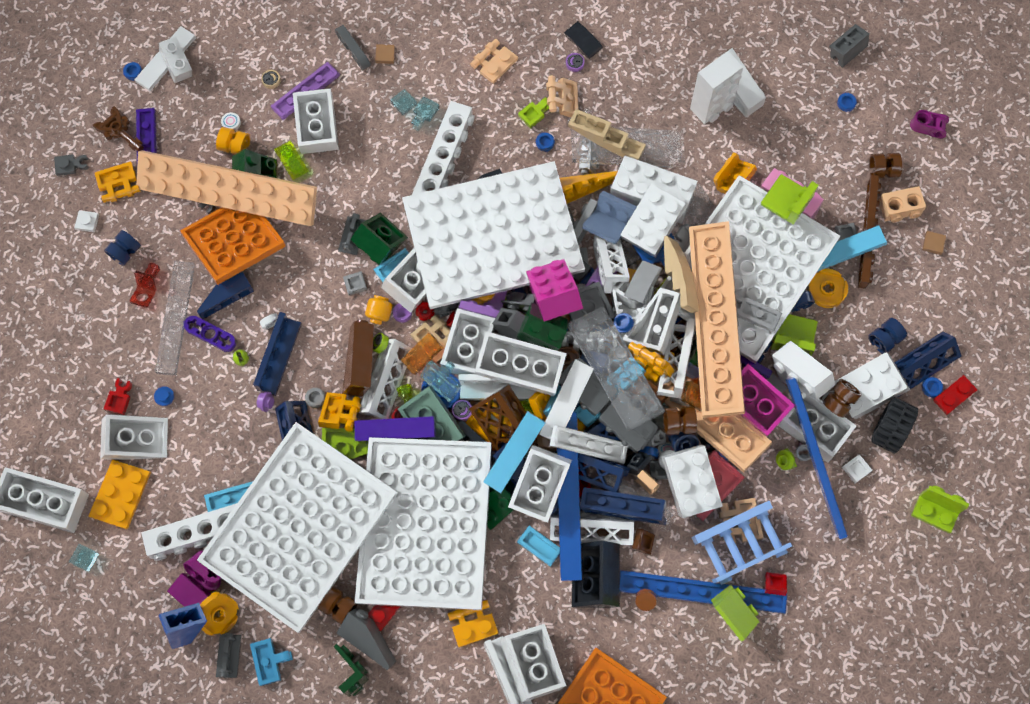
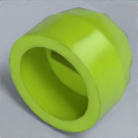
(245, 356)

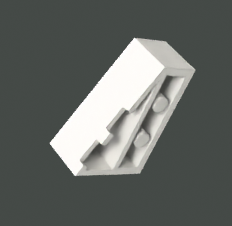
(748, 95)
(656, 322)
(810, 374)

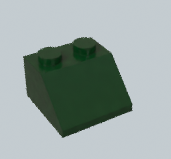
(378, 238)
(540, 332)

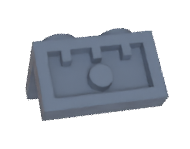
(609, 217)

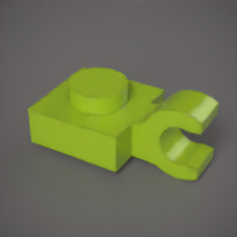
(533, 113)

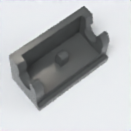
(849, 45)

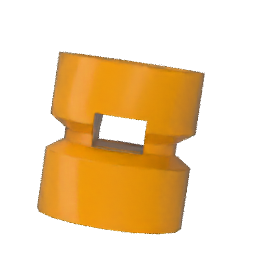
(229, 141)

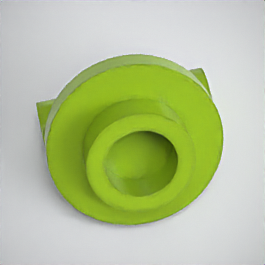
(786, 460)

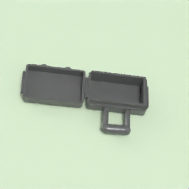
(596, 400)

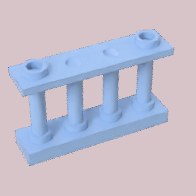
(743, 522)

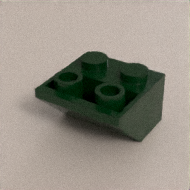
(255, 163)

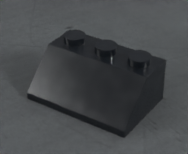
(599, 576)

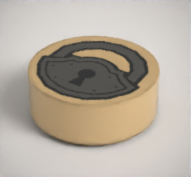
(271, 79)

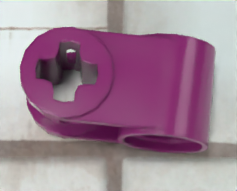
(932, 125)
(201, 573)

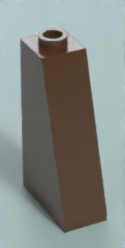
(359, 359)

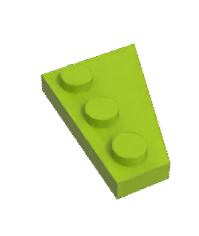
(345, 442)

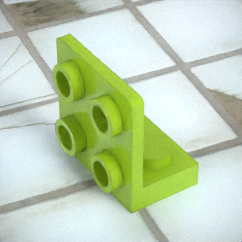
(788, 198)
(799, 331)
(939, 508)

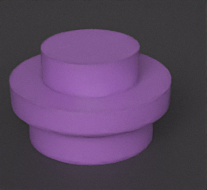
(265, 401)

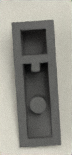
(365, 636)

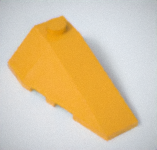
(582, 185)

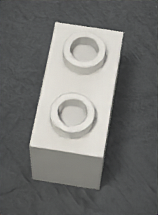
(175, 59)

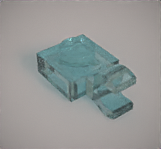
(424, 111)

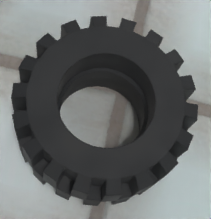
(894, 425)

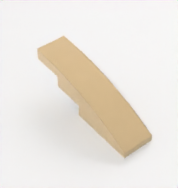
(604, 135)
(682, 278)

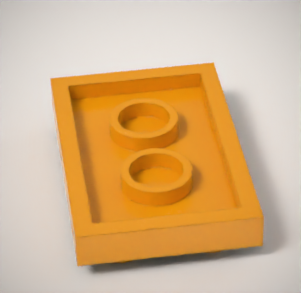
(119, 494)

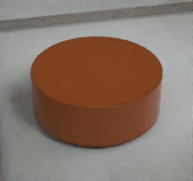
(646, 600)

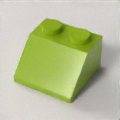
(735, 611)

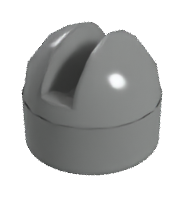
(803, 457)

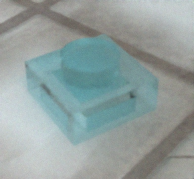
(403, 102)
(83, 557)

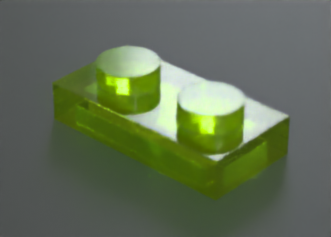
(291, 160)

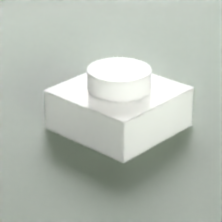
(86, 221)
(857, 468)

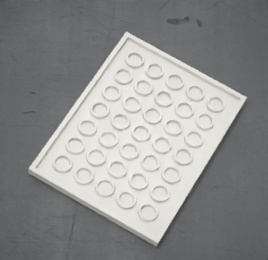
(490, 232)
(769, 258)
(297, 527)
(435, 529)

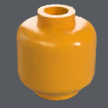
(378, 309)

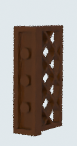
(509, 407)

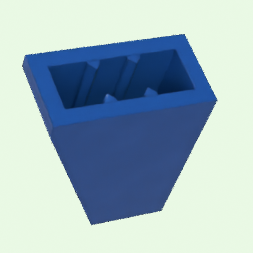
(182, 624)

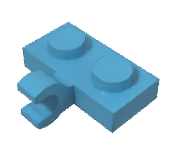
(267, 661)

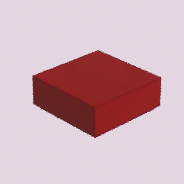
(775, 583)

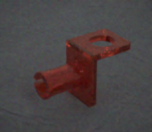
(145, 285)

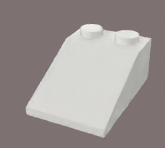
(133, 437)

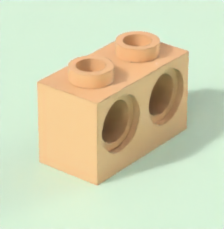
(900, 200)

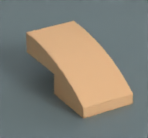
(647, 482)

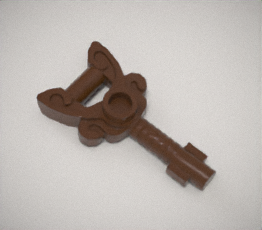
(115, 127)

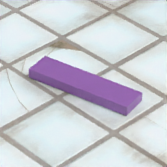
(316, 81)

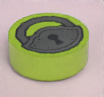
(380, 343)

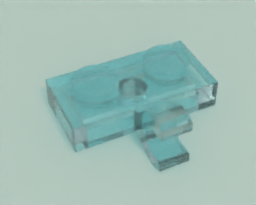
(441, 380)

